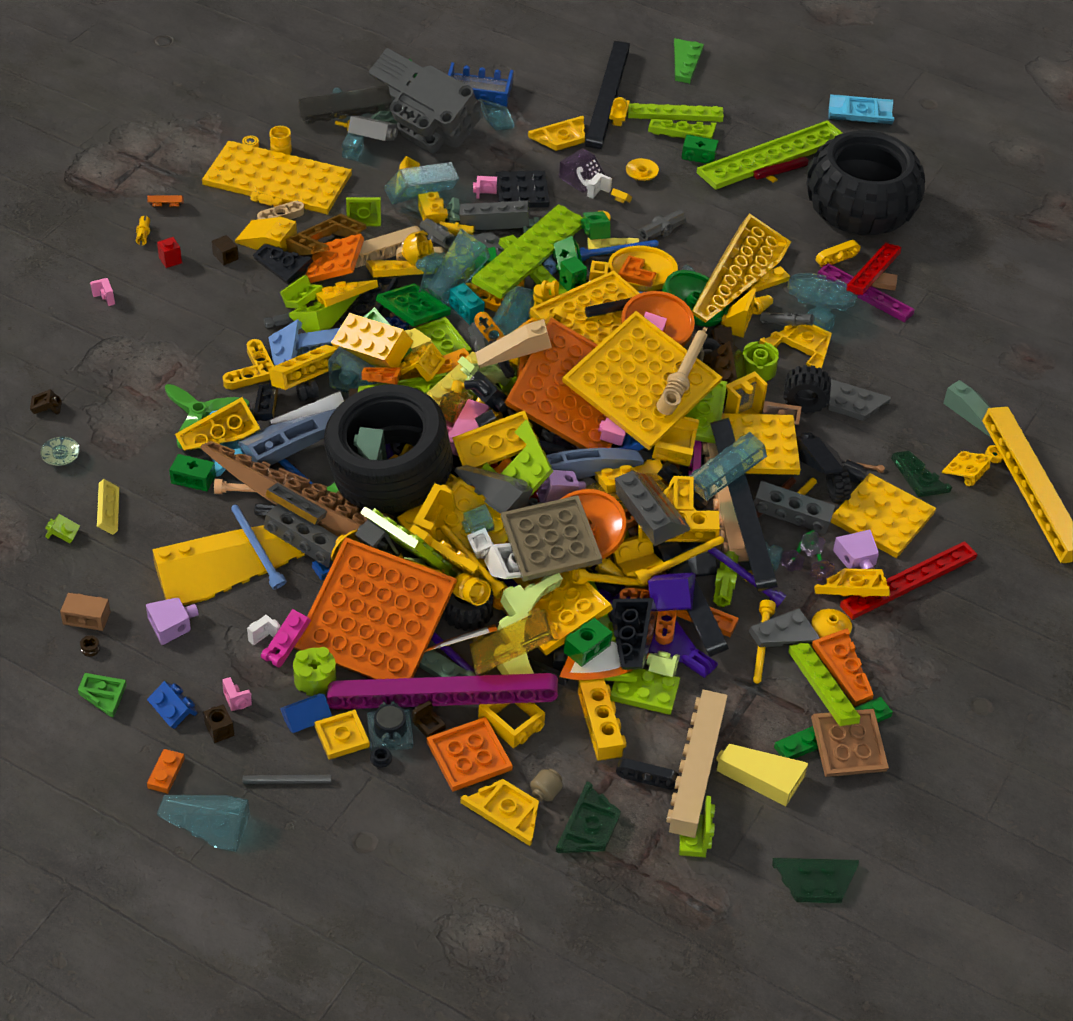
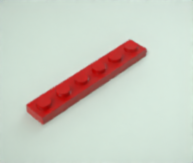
(873, 269)

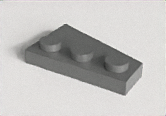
(784, 629)

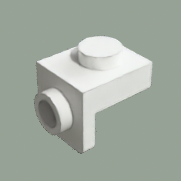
(598, 183)
(480, 543)
(260, 629)

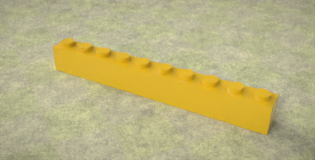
(1031, 481)

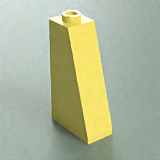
(762, 772)

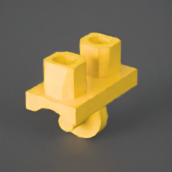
(619, 111)

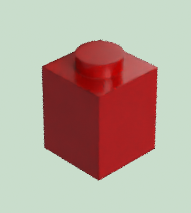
(169, 252)

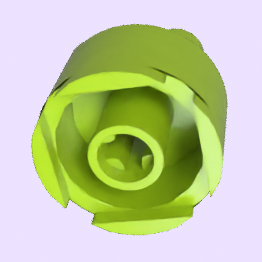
(761, 359)
(314, 670)

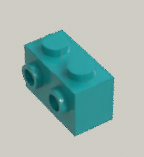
(466, 302)

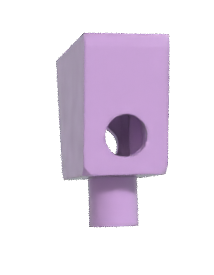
(558, 485)
(857, 550)
(170, 618)

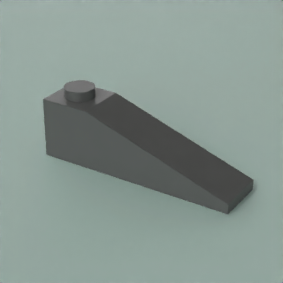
(500, 491)

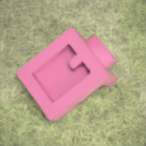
(486, 185)
(103, 288)
(235, 698)

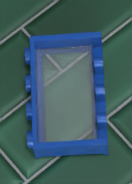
(486, 88)

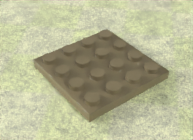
(551, 538)

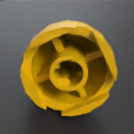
(416, 247)

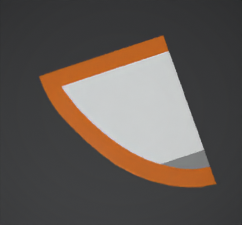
(485, 630)
(602, 666)

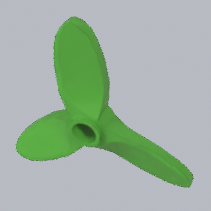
(195, 409)

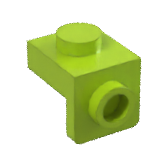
(62, 528)

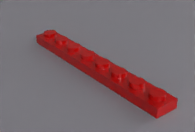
(911, 579)

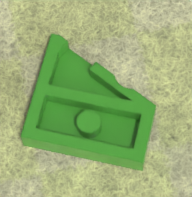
(102, 692)

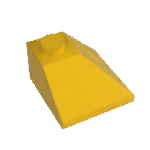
(740, 314)

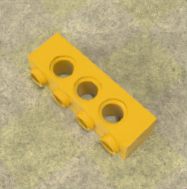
(301, 367)
(702, 524)
(601, 719)

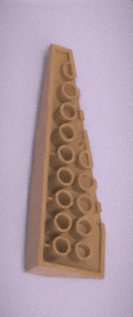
(341, 514)

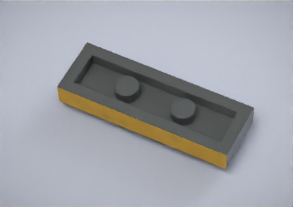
(295, 503)

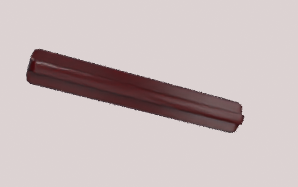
(780, 168)

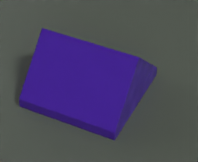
(672, 591)

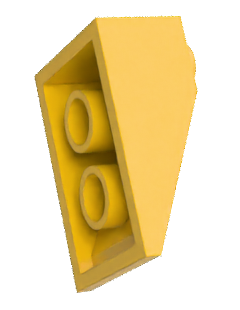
(267, 231)

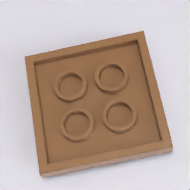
(850, 747)

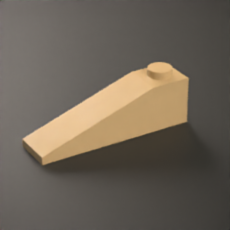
(521, 342)

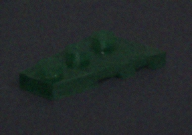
(918, 477)

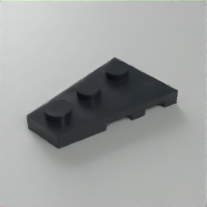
(282, 263)

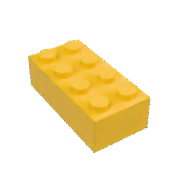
(373, 341)

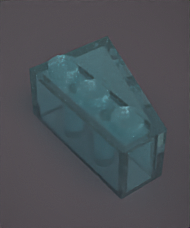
(512, 311)

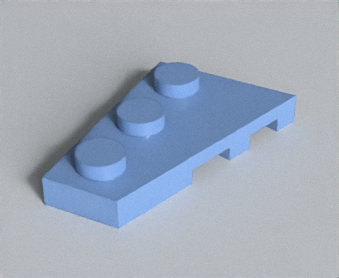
(284, 343)

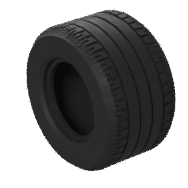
(405, 417)

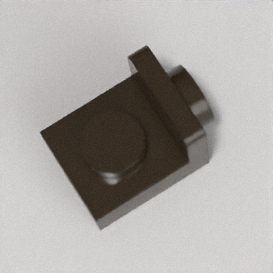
(44, 401)

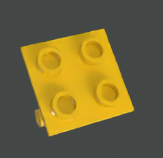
(969, 466)

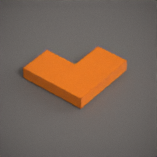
(633, 272)

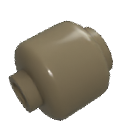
(546, 785)

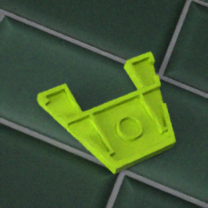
(530, 463)

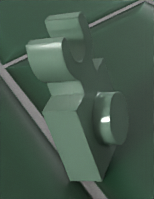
(453, 210)

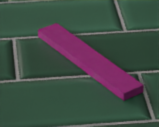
(872, 295)

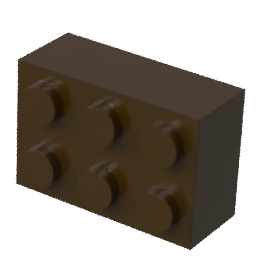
(727, 362)

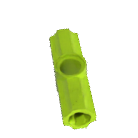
(725, 582)

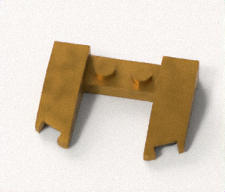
(307, 240)

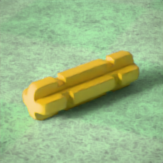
(265, 199)

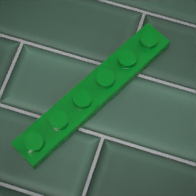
(806, 742)

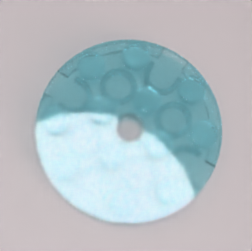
(821, 292)

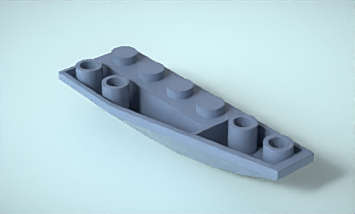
(285, 438)
(588, 461)

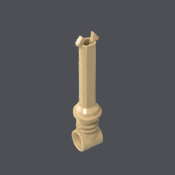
(678, 382)

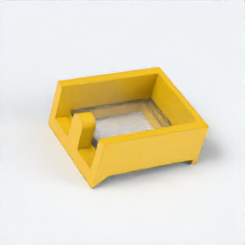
(746, 395)

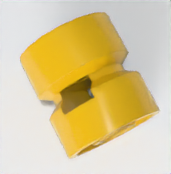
(280, 139)
(472, 589)

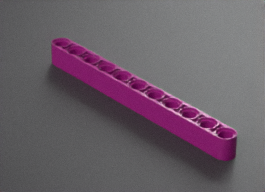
(443, 691)

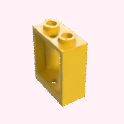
(506, 732)

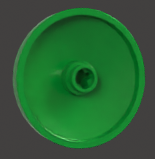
(688, 287)

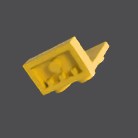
(425, 359)
(635, 555)

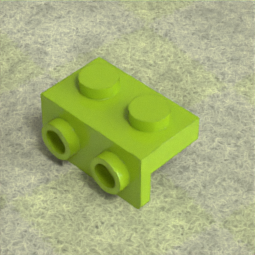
(300, 293)

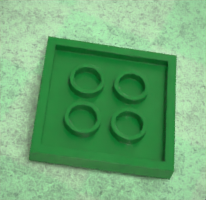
(412, 305)

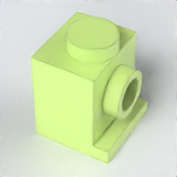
(663, 663)

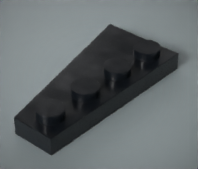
(367, 301)

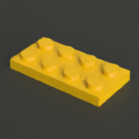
(491, 442)

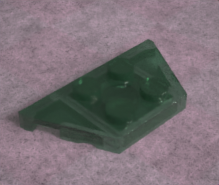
(589, 824)
(816, 878)

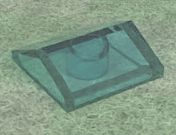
(496, 115)

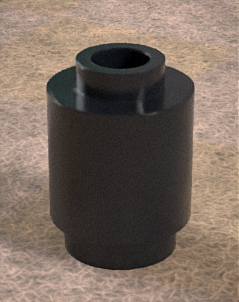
(856, 471)

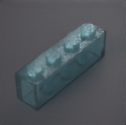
(728, 465)

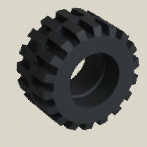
(807, 388)
(467, 615)

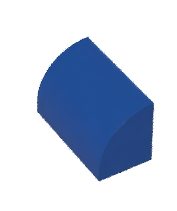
(306, 712)

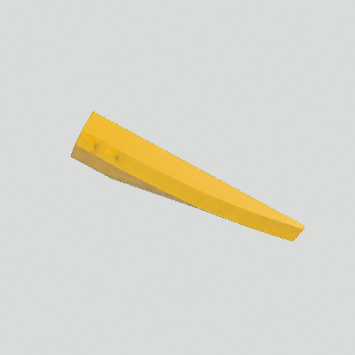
(747, 259)
(216, 563)

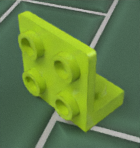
(703, 840)

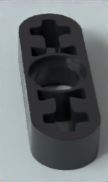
(636, 771)

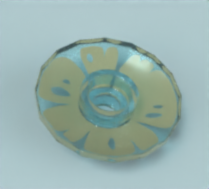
(60, 451)

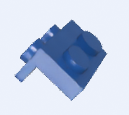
(171, 704)

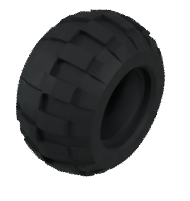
(865, 182)

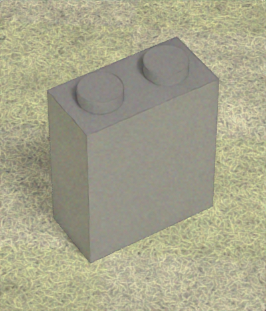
(372, 128)

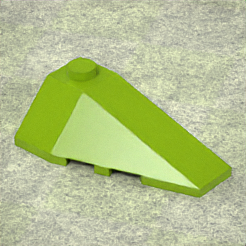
(320, 317)

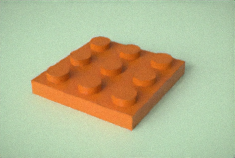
(336, 261)
(469, 754)

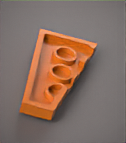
(842, 662)

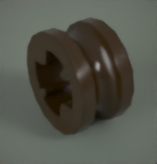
(89, 651)

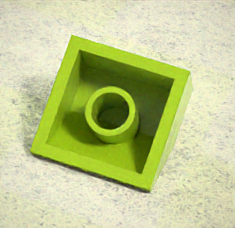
(364, 210)

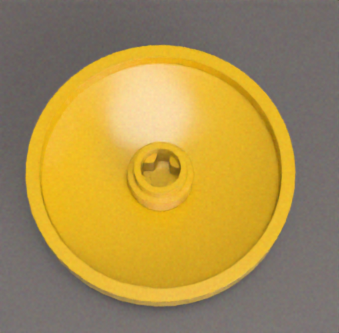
(655, 261)

